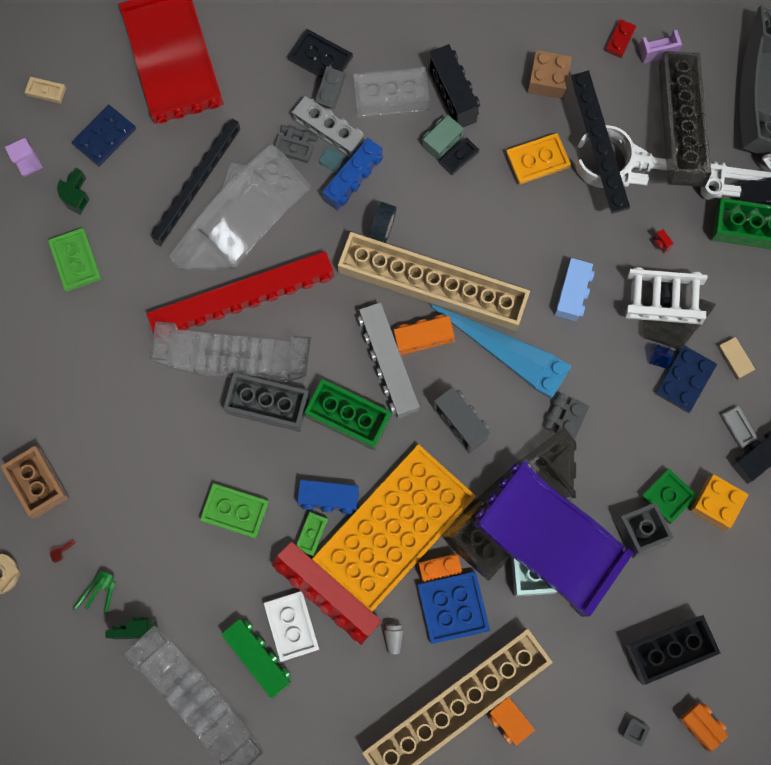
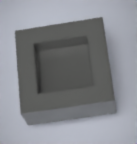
(636, 732)

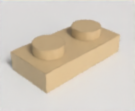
(45, 90)

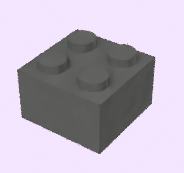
(644, 530)

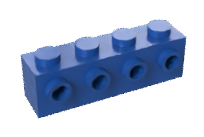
(352, 174)

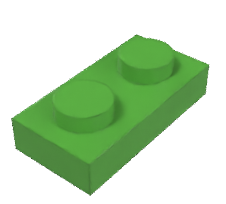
(311, 533)

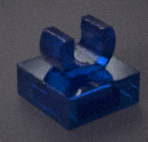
(661, 356)

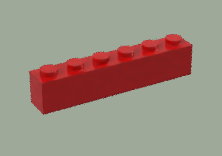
(326, 593)

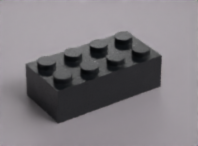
(453, 86)
(672, 649)

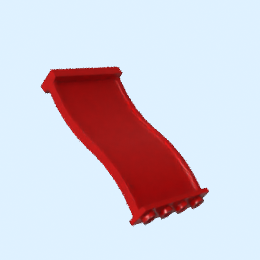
(171, 58)

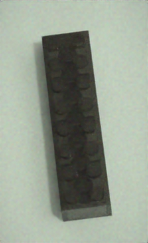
(684, 119)

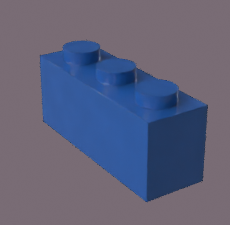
(328, 496)

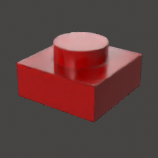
(662, 241)

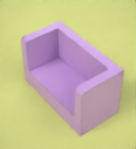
(654, 50)
(24, 156)

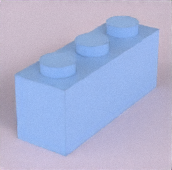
(574, 290)

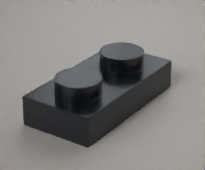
(459, 156)

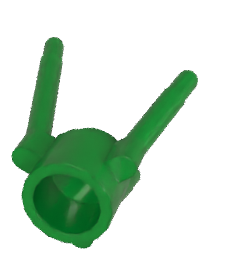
(101, 581)

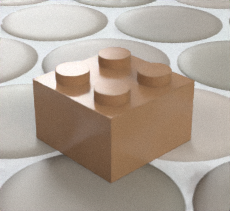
(549, 74)

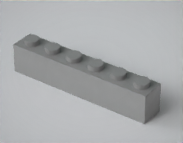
(389, 361)

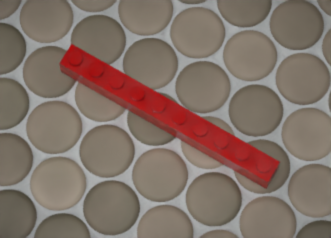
(245, 293)

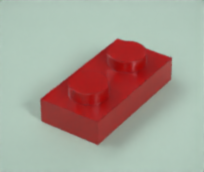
(620, 38)

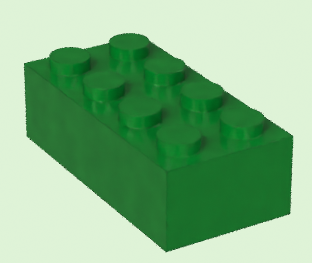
(742, 223)
(348, 414)

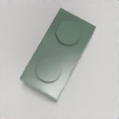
(442, 137)

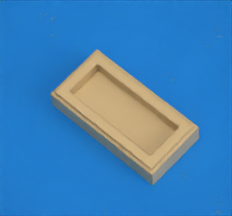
(736, 358)

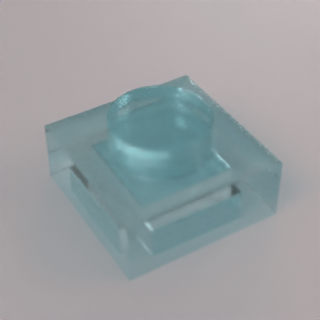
(331, 159)

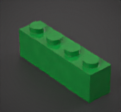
(256, 658)

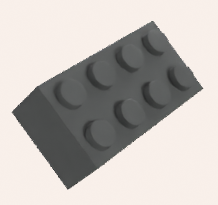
(266, 402)

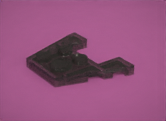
(670, 333)

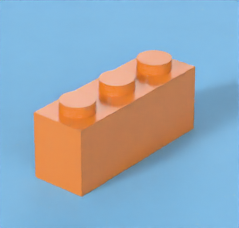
(424, 334)

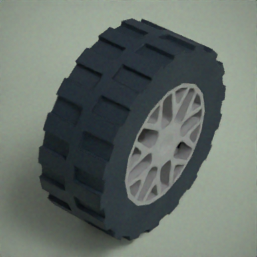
(383, 222)

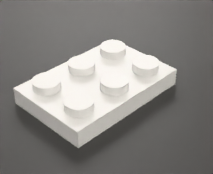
(291, 626)

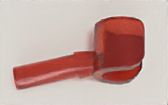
(56, 555)

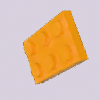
(538, 158)

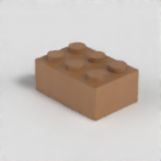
(34, 482)

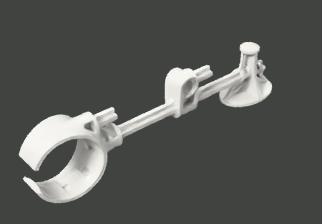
(639, 158)

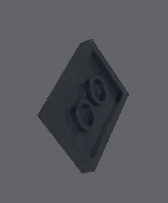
(317, 53)

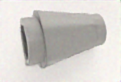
(393, 637)

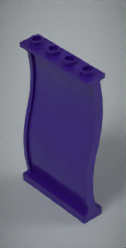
(553, 538)

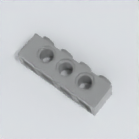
(348, 145)

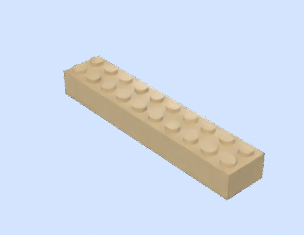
(433, 281)
(461, 703)

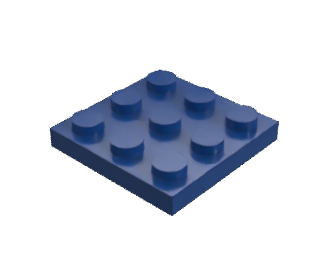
(453, 607)

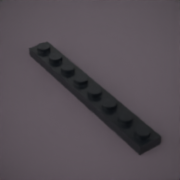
(600, 142)
(193, 186)

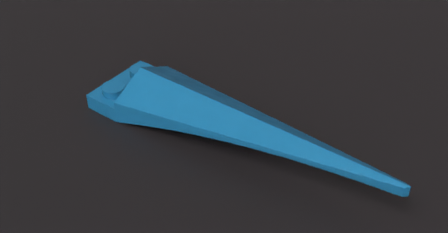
(533, 365)

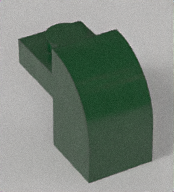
(70, 192)

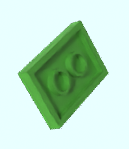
(74, 259)
(234, 511)

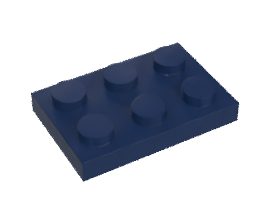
(103, 135)
(686, 379)

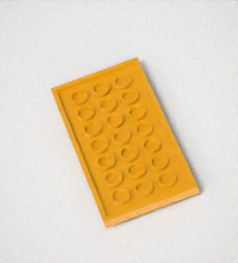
(394, 528)

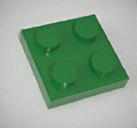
(670, 495)

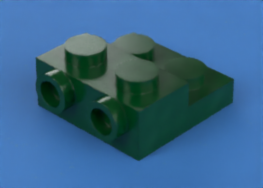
(133, 630)

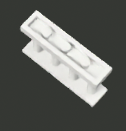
(655, 311)

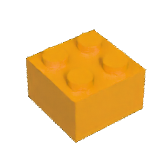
(719, 502)

